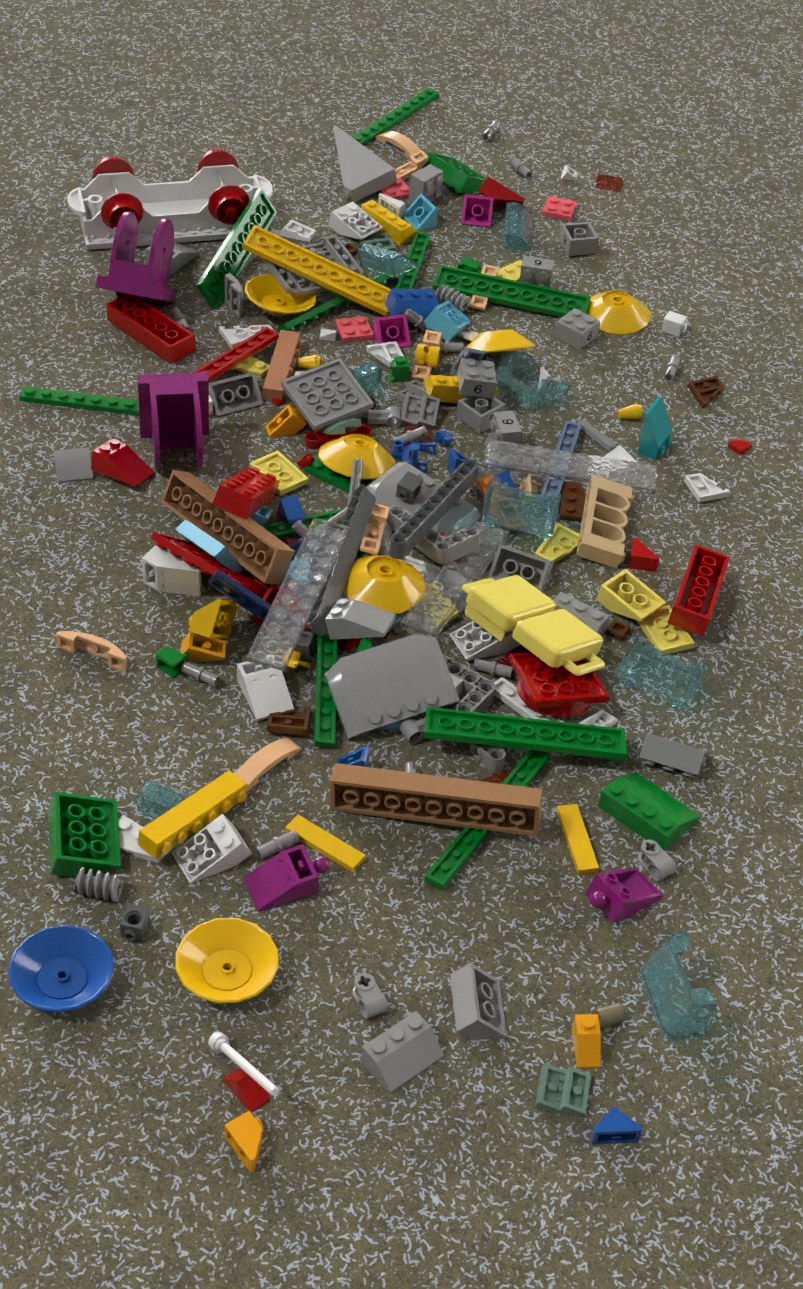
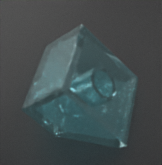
(368, 375)
(158, 798)

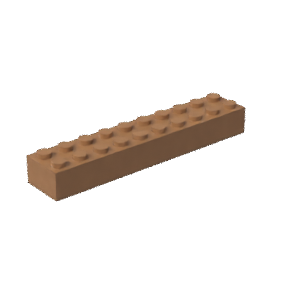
(244, 538)
(436, 799)

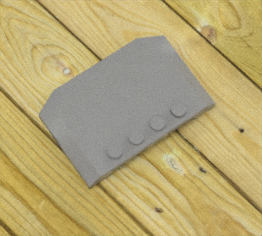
(329, 248)
(384, 488)
(390, 684)

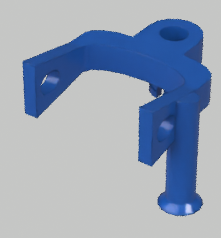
(403, 453)

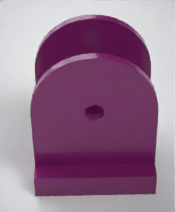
(136, 278)
(174, 412)

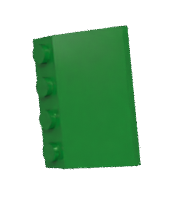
(456, 174)
(647, 809)
(83, 834)

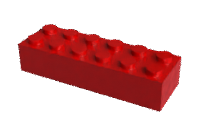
(150, 327)
(246, 492)
(698, 590)

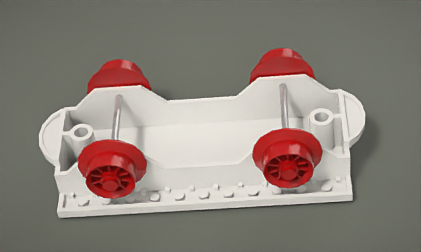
(198, 208)

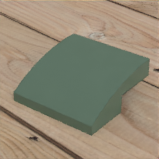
(379, 239)
(339, 427)
(563, 1090)

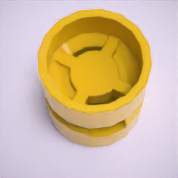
(427, 355)

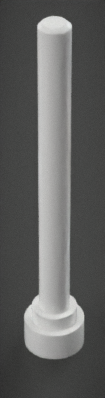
(220, 1044)

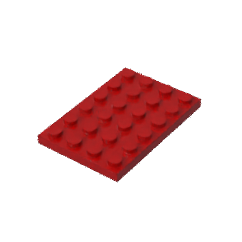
(206, 564)

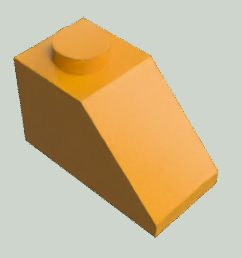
(286, 423)
(203, 648)
(587, 1041)
(245, 1138)

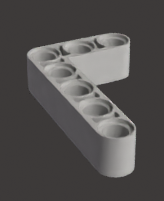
(440, 548)
(477, 689)

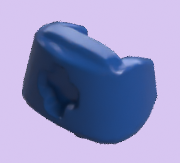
(443, 438)

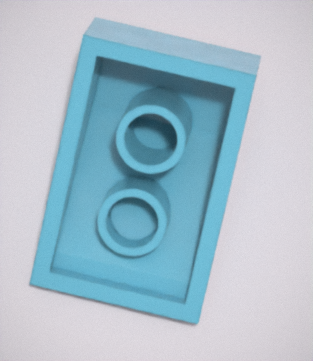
(446, 319)

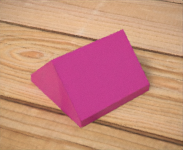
(477, 210)
(392, 329)

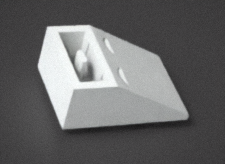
(353, 222)
(170, 573)
(478, 643)
(263, 689)
(211, 850)

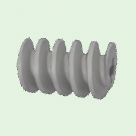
(455, 297)
(97, 885)

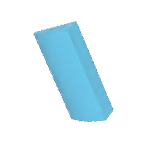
(208, 545)

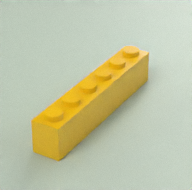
(192, 814)

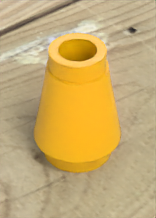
(310, 362)
(631, 412)

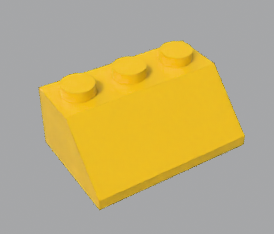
(214, 619)

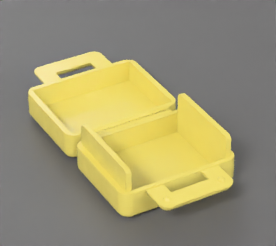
(531, 615)

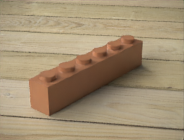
(282, 364)

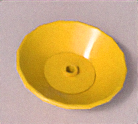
(271, 297)
(618, 312)
(500, 341)
(341, 452)
(384, 583)
(223, 945)

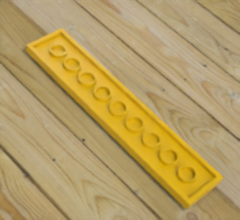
(317, 269)

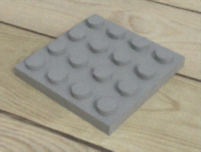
(327, 394)

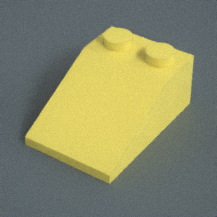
(629, 596)

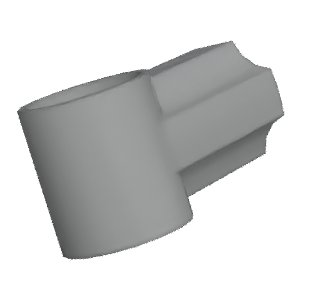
(389, 417)
(413, 730)

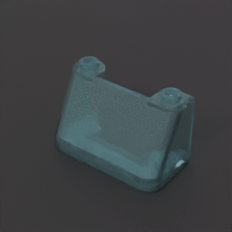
(516, 378)
(520, 509)
(661, 673)
(677, 1008)

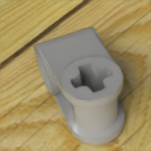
(490, 756)
(656, 862)
(368, 996)

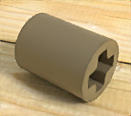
(610, 1015)

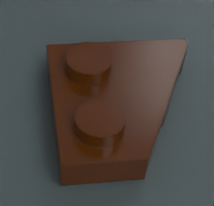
(706, 389)
(289, 722)

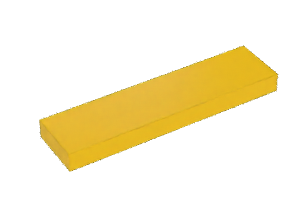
(577, 839)
(326, 843)

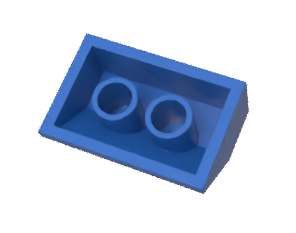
(418, 300)

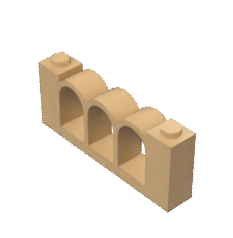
(604, 522)

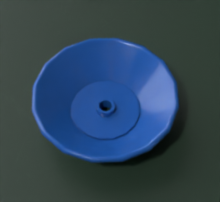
(59, 953)

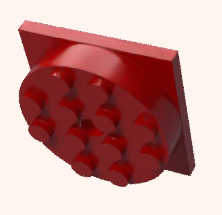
(557, 689)

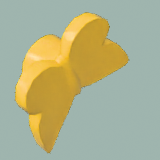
(295, 661)

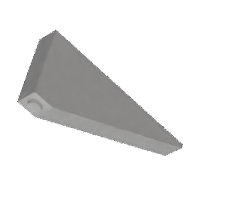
(360, 168)

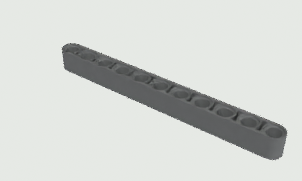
(432, 509)
(356, 518)

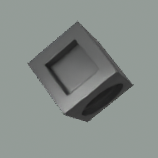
(409, 487)
(306, 646)
(134, 923)

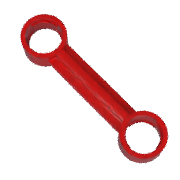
(322, 439)

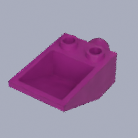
(278, 881)
(622, 893)

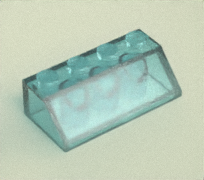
(518, 228)
(384, 260)

